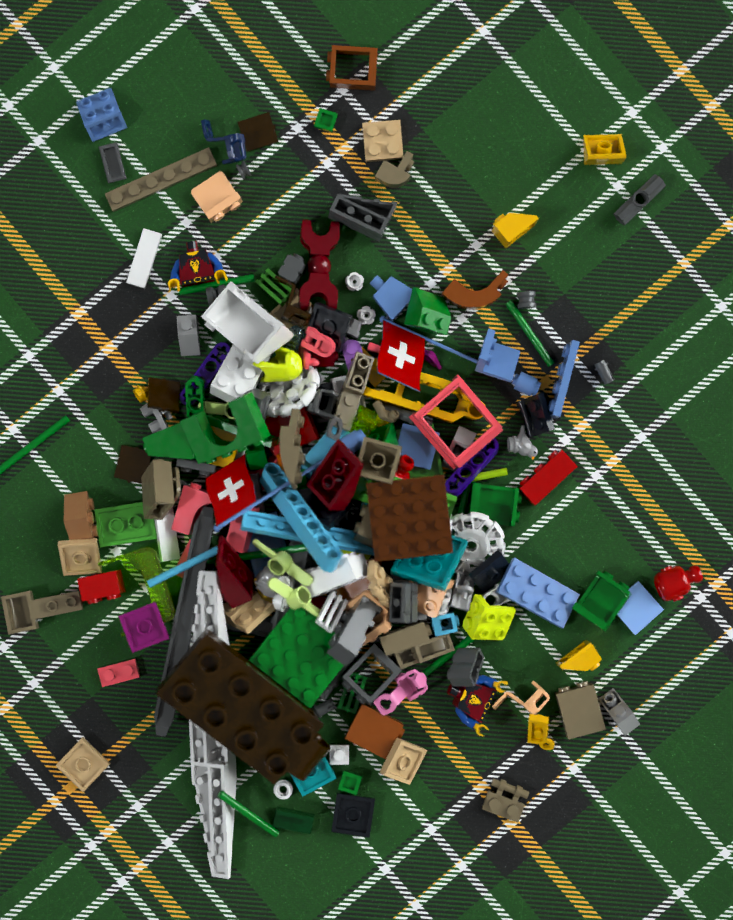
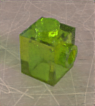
(365, 420)

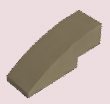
(425, 651)

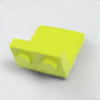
(487, 621)

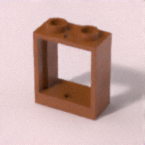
(348, 83)

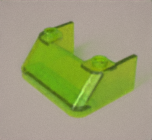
(148, 562)

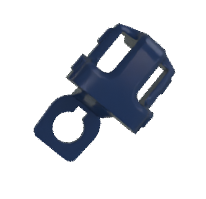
(232, 141)

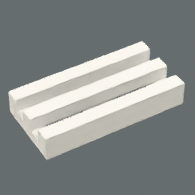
(338, 600)

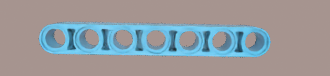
(301, 518)

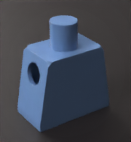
(391, 296)

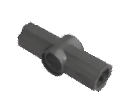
(631, 207)

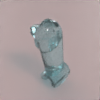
(295, 341)

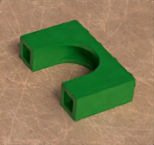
(208, 446)

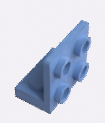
(101, 114)
(497, 359)

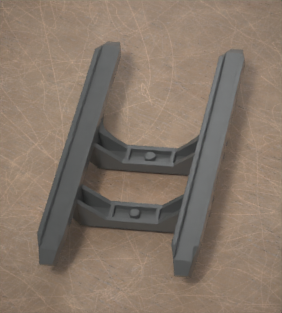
(185, 614)

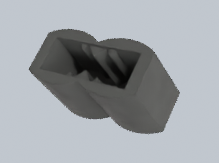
(465, 667)

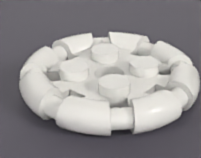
(302, 387)
(478, 535)

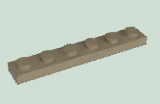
(160, 179)

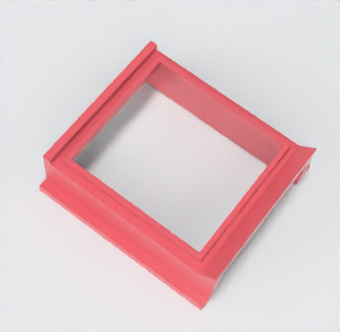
(436, 441)

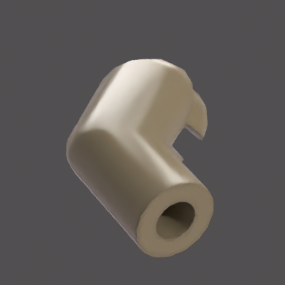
(383, 414)

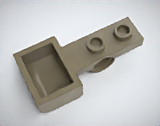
(23, 611)

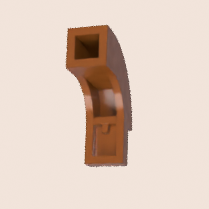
(472, 300)

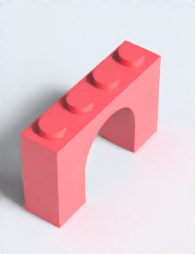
(189, 508)

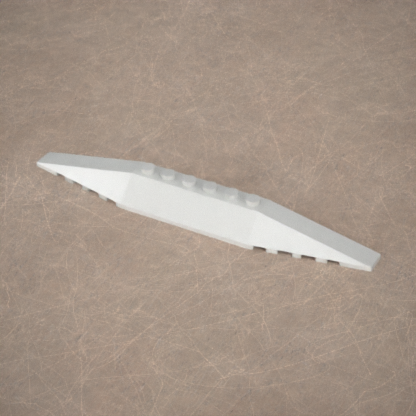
(212, 763)

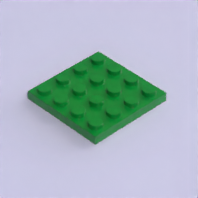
(298, 656)

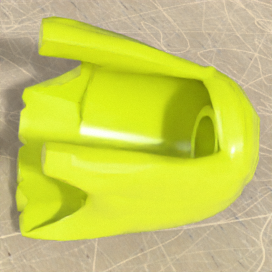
(281, 368)

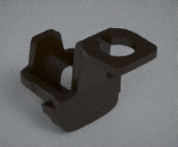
(291, 310)

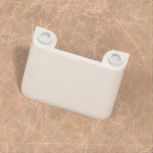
(246, 324)

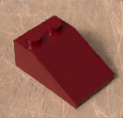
(336, 477)
(234, 575)

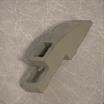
(353, 389)
(290, 448)

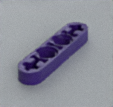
(202, 372)
(474, 468)

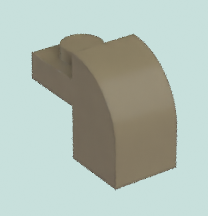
(395, 176)

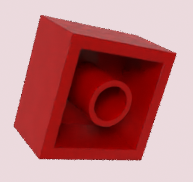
(101, 585)

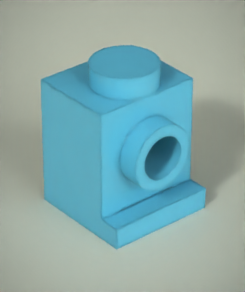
(451, 627)

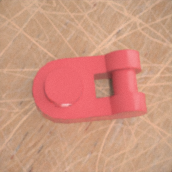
(324, 345)

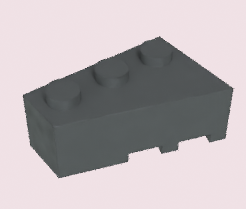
(363, 215)
(352, 629)

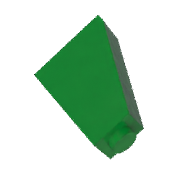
(169, 444)

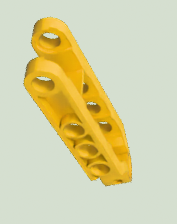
(463, 409)

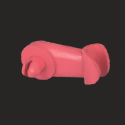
(306, 358)

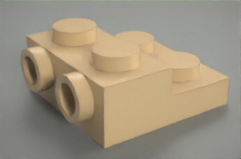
(248, 615)

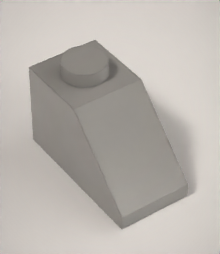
(188, 335)
(462, 439)

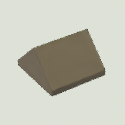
(379, 460)

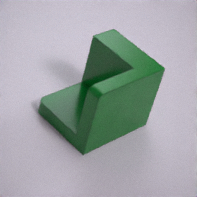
(256, 457)

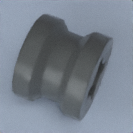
(526, 300)

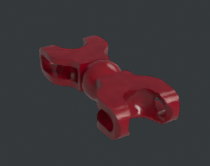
(318, 265)

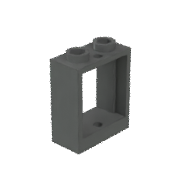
(384, 661)

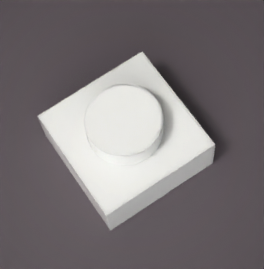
(339, 754)

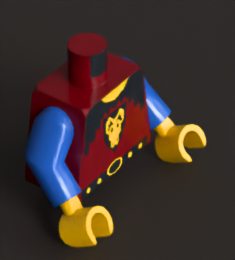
(195, 268)
(475, 701)

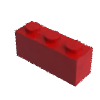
(547, 476)

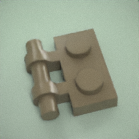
(502, 805)

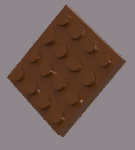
(409, 518)

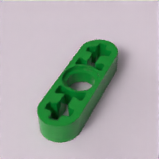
(189, 390)

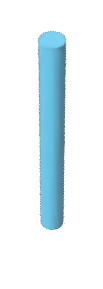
(182, 567)

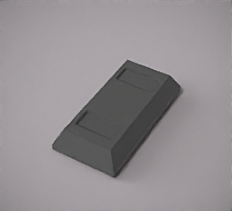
(112, 162)

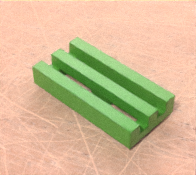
(264, 277)

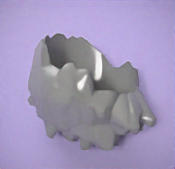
(262, 581)

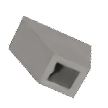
(619, 711)

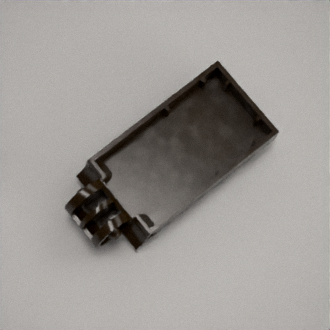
(244, 710)

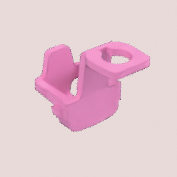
(405, 688)

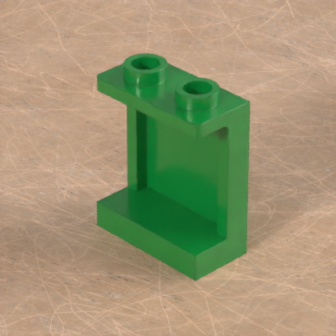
(496, 502)
(602, 600)

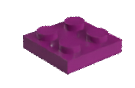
(144, 627)

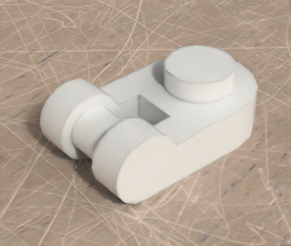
(278, 601)

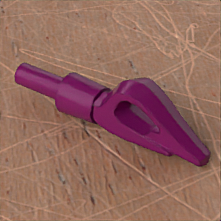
(432, 359)

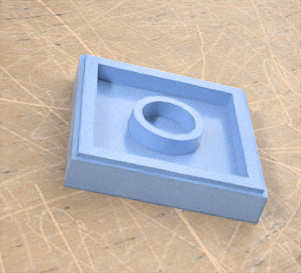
(639, 608)

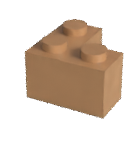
(78, 516)

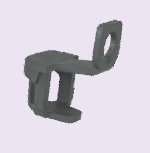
(313, 408)

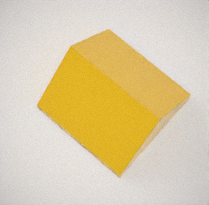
(603, 149)

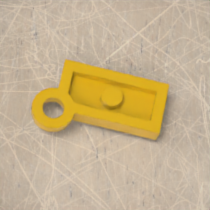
(538, 731)

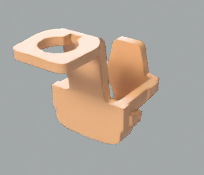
(530, 704)

